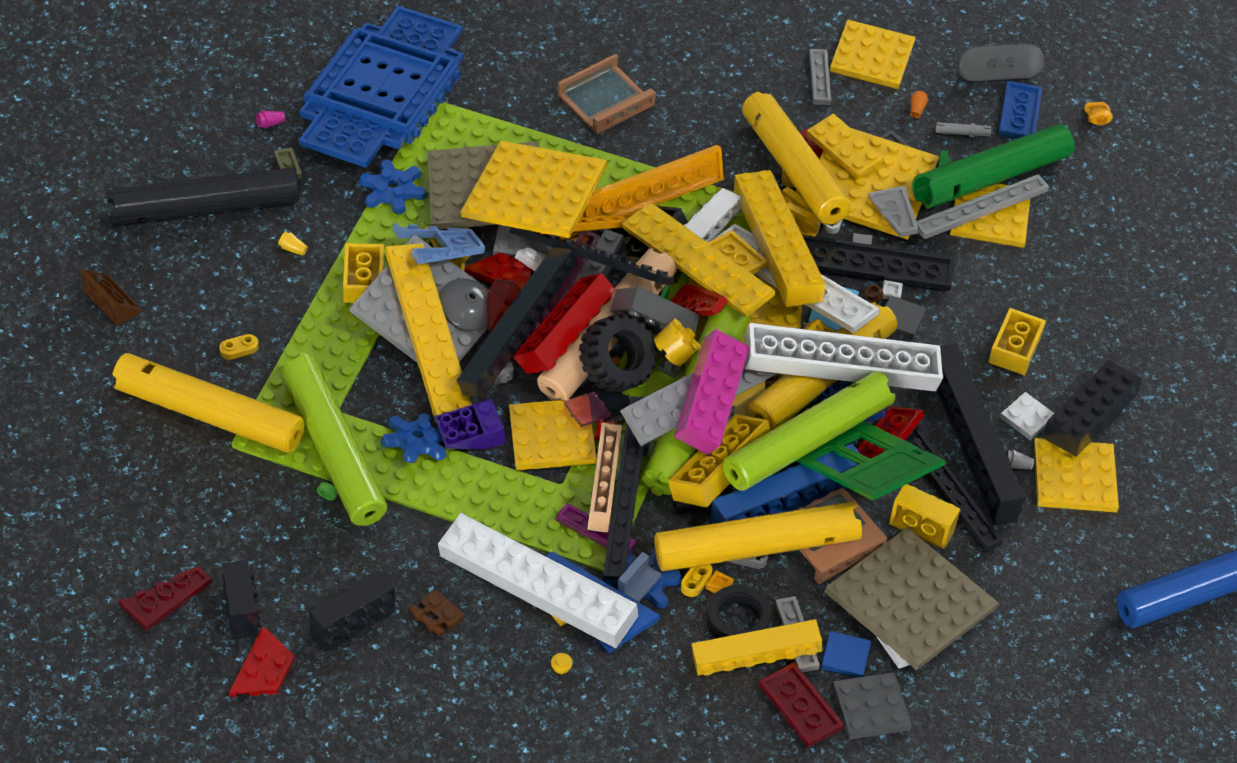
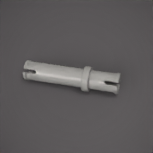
(963, 129)

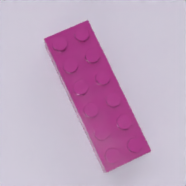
(711, 392)

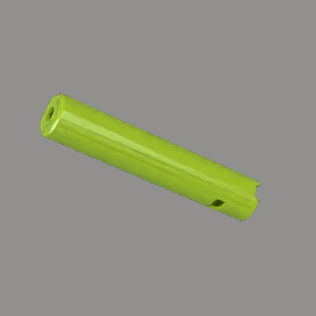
(807, 431)
(334, 440)

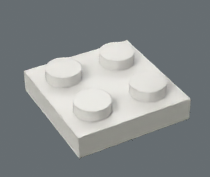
(1027, 416)

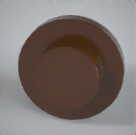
(873, 293)

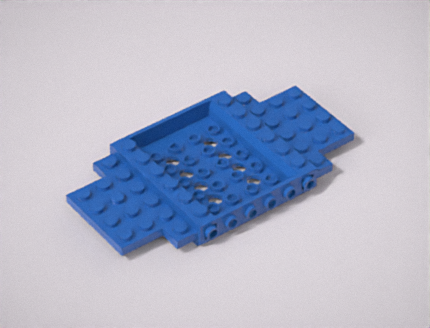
(358, 122)

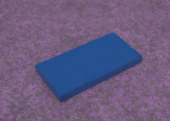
(1019, 110)

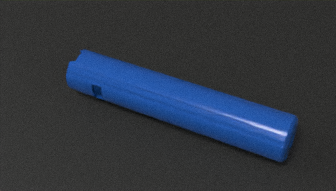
(1178, 590)

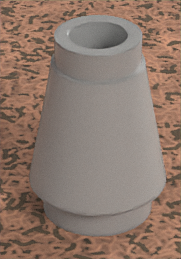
(1019, 460)

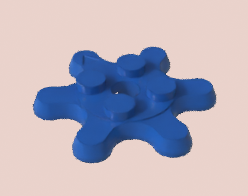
(394, 196)
(411, 445)
(655, 594)

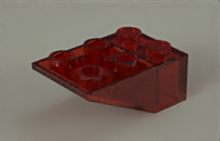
(499, 299)

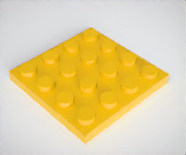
(872, 54)
(1002, 227)
(549, 437)
(1074, 481)

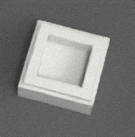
(891, 288)

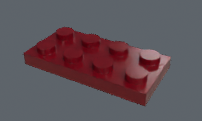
(801, 705)

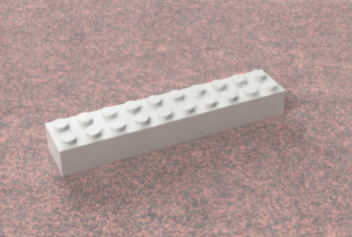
(842, 356)
(538, 580)

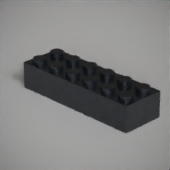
(1092, 408)

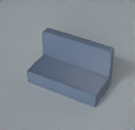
(638, 578)

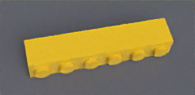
(757, 647)

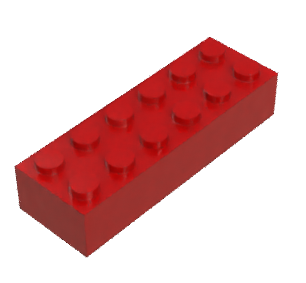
(564, 323)

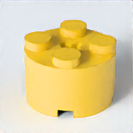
(677, 342)

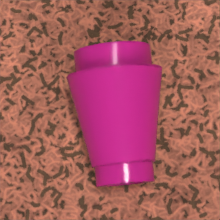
(269, 118)

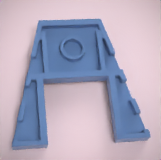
(454, 242)

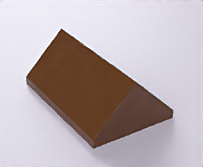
(109, 296)

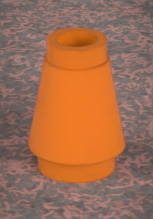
(918, 103)

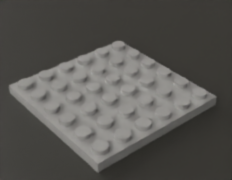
(382, 310)

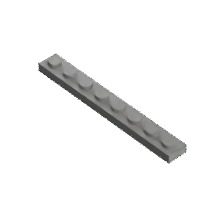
(981, 206)

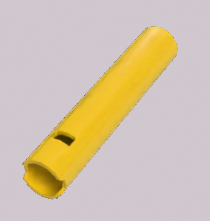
(796, 158)
(794, 392)
(208, 403)
(757, 536)

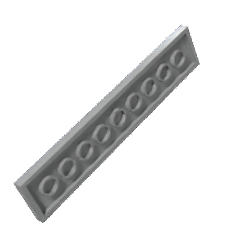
(661, 410)

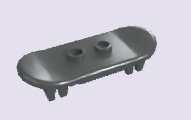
(1001, 62)

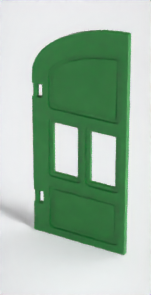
(879, 474)

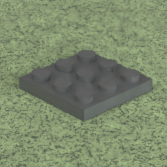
(871, 705)

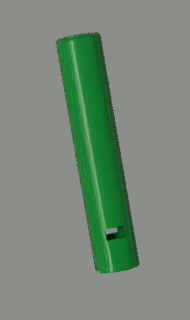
(993, 166)

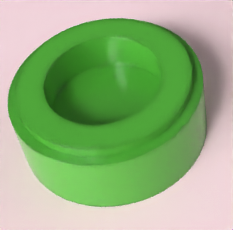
(327, 491)

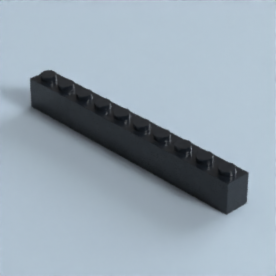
(516, 322)

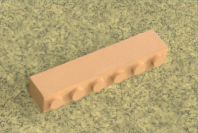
(604, 477)

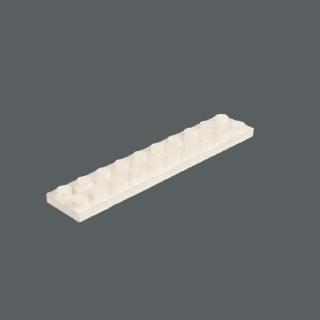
(839, 303)

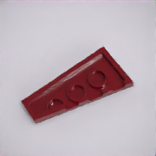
(157, 603)

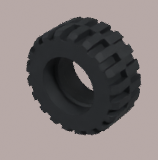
(638, 347)

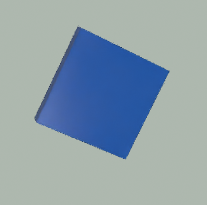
(846, 654)

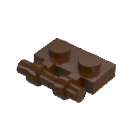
(439, 608)

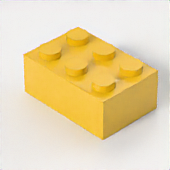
(361, 268)
(1017, 341)
(924, 515)

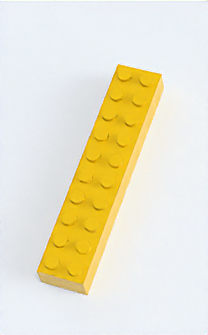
(779, 239)

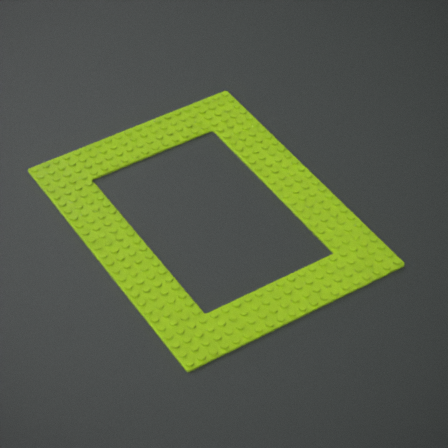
(461, 483)

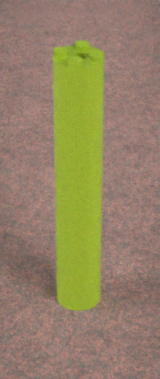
(669, 452)

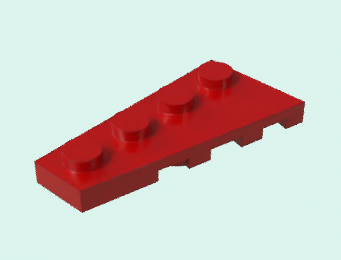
(699, 300)

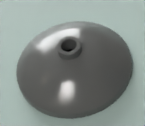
(460, 308)

